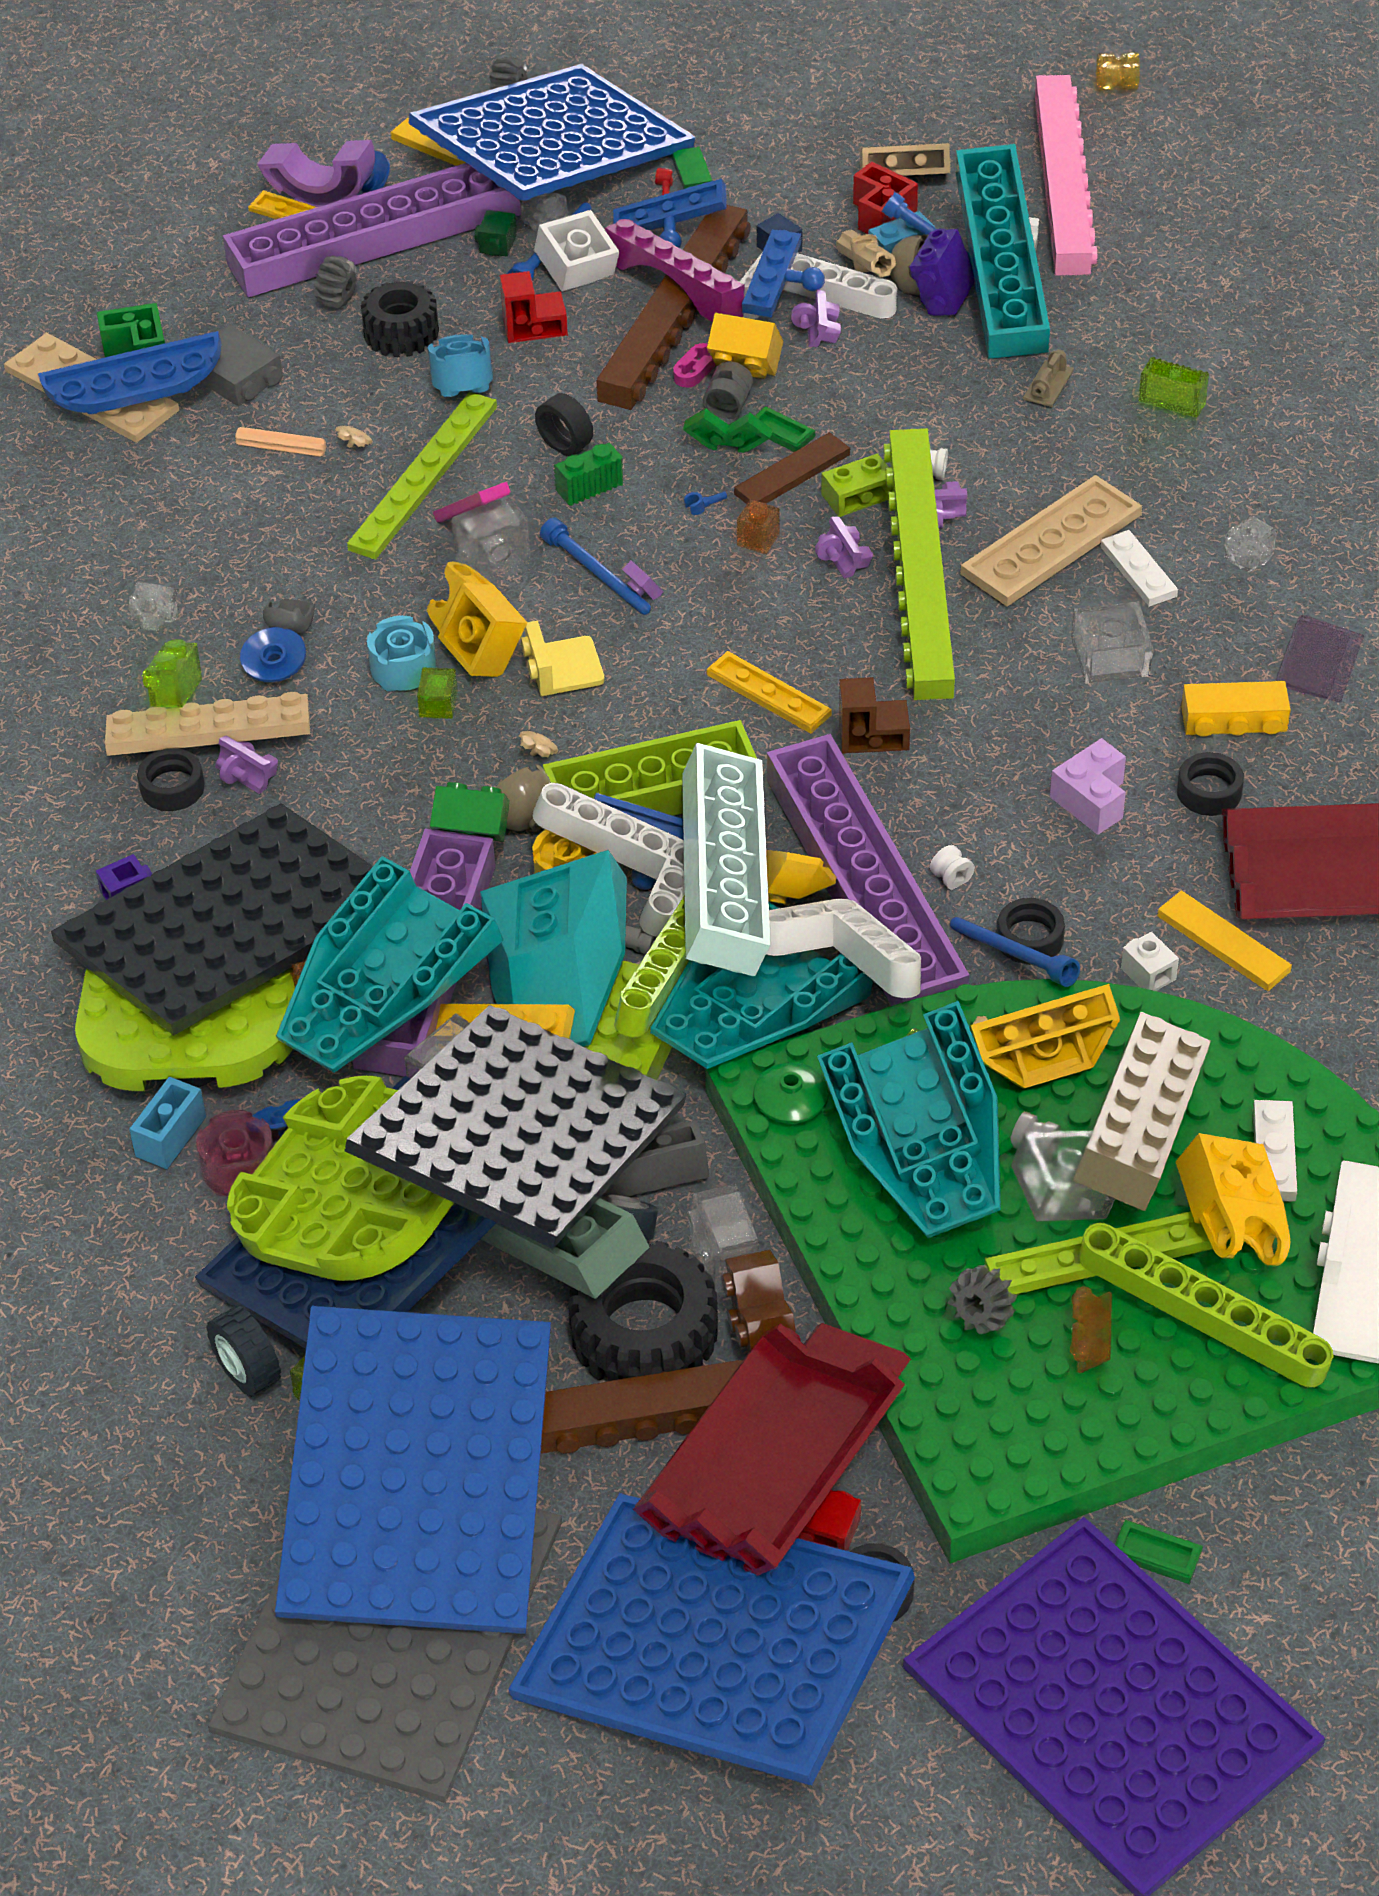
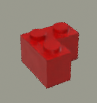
(873, 189)
(530, 315)

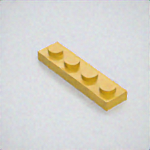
(553, 1018)

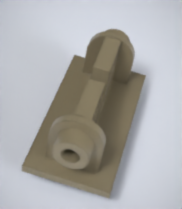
(1049, 380)

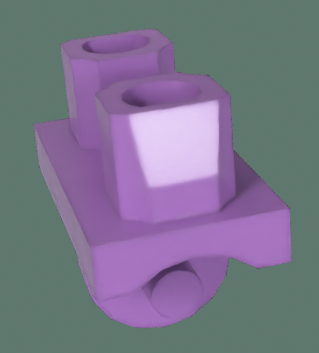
(819, 319)
(950, 502)
(842, 548)
(242, 764)

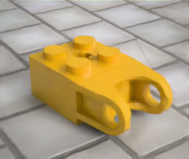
(476, 622)
(1235, 1196)

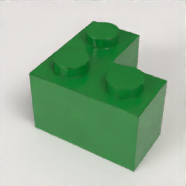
(130, 329)
(470, 811)

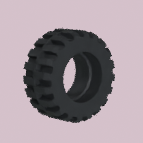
(627, 1353)

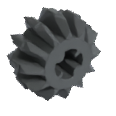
(506, 72)
(335, 281)
(982, 1299)

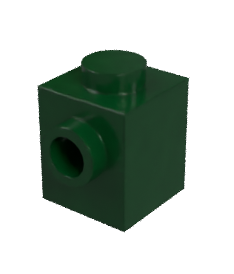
(496, 233)

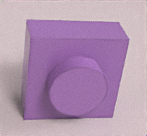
(641, 582)

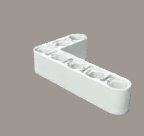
(842, 286)
(628, 841)
(852, 933)

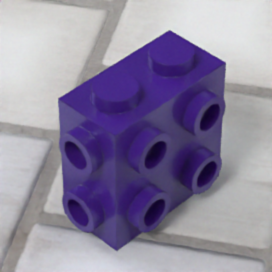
(942, 272)

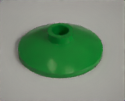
(791, 1093)

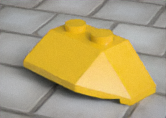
(795, 875)
(1048, 1037)

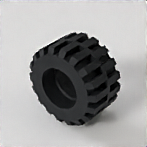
(399, 318)

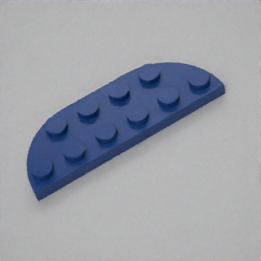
(133, 375)

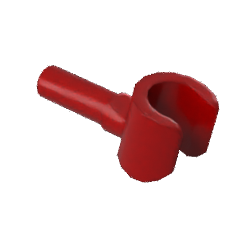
(664, 178)

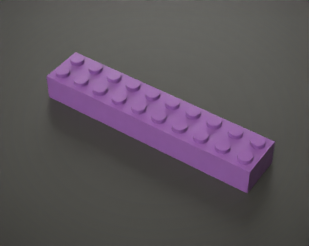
(364, 227)
(846, 833)

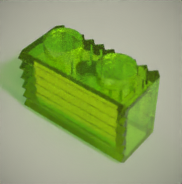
(1173, 387)

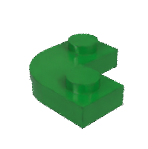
(712, 431)

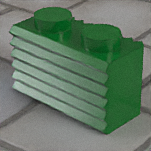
(589, 473)

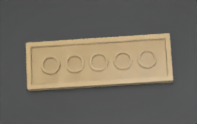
(52, 353)
(1051, 540)
(204, 724)

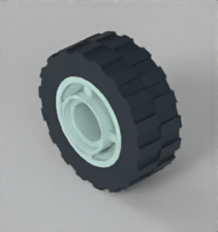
(243, 1350)

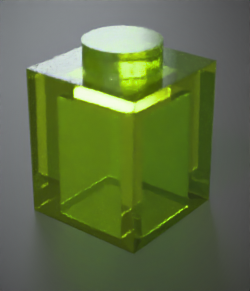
(437, 693)

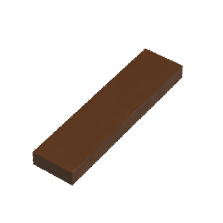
(793, 470)

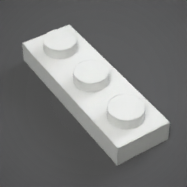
(1139, 568)
(1275, 1130)

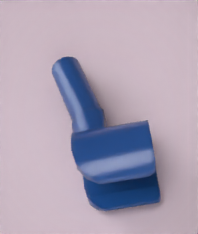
(698, 503)

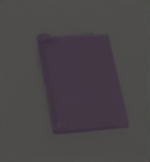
(1319, 658)

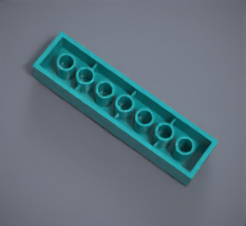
(1002, 251)

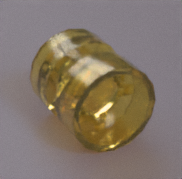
(1118, 71)

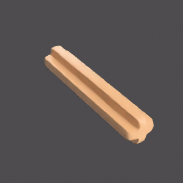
(280, 441)

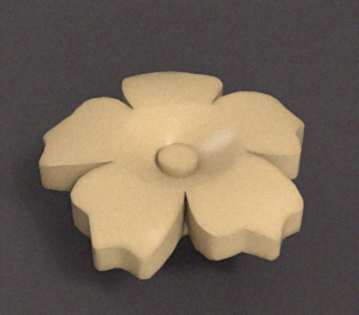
(354, 436)
(538, 744)

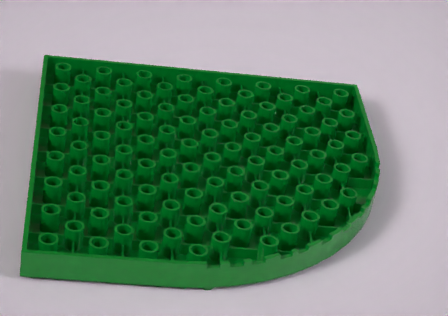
(1001, 1422)

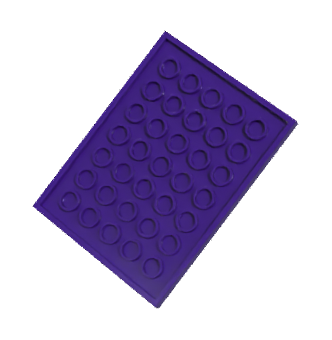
(1113, 1706)

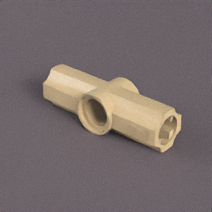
(866, 253)

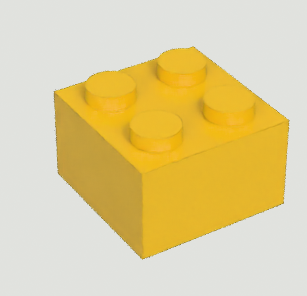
(747, 342)

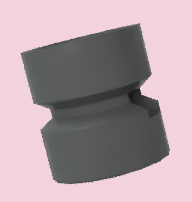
(728, 390)

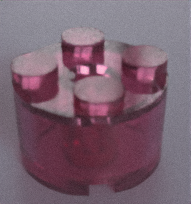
(232, 1145)

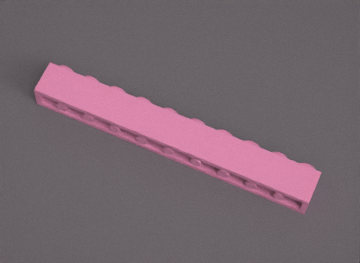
(1065, 176)

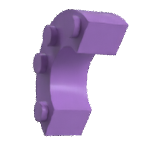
(314, 183)

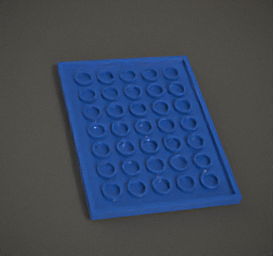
(551, 131)
(415, 1470)
(712, 1652)

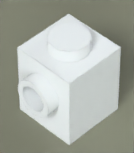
(1149, 962)

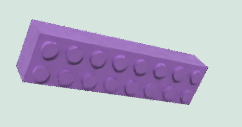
(455, 871)

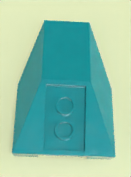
(560, 938)
(380, 965)
(728, 1013)
(923, 1120)

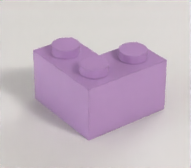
(1090, 786)

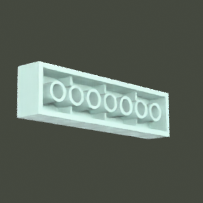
(725, 860)

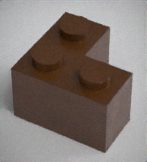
(869, 723)
(755, 1296)

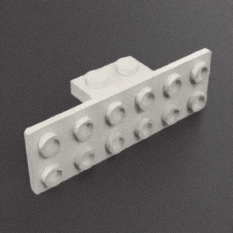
(1350, 1280)

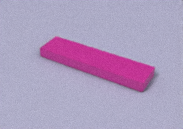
(472, 502)

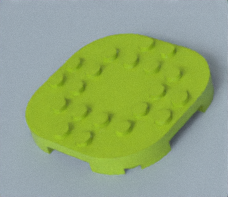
(228, 1044)
(325, 1208)

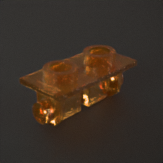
(1093, 1330)

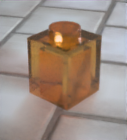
(758, 526)

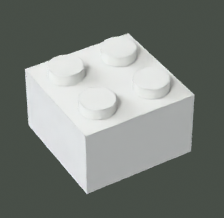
(576, 250)

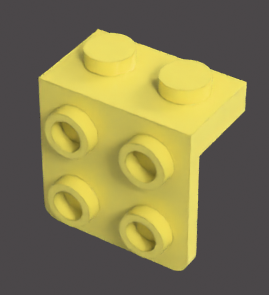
(561, 664)

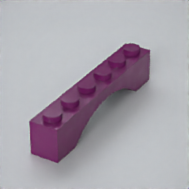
(705, 285)

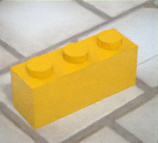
(1235, 708)

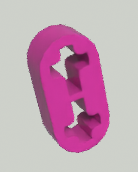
(690, 362)

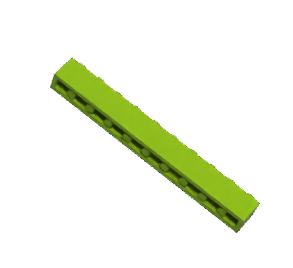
(920, 565)

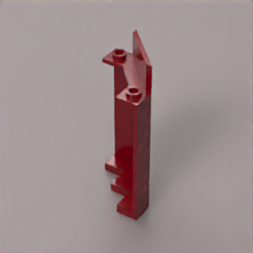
(1303, 860)
(773, 1444)

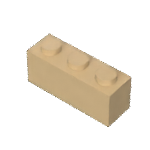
(909, 158)

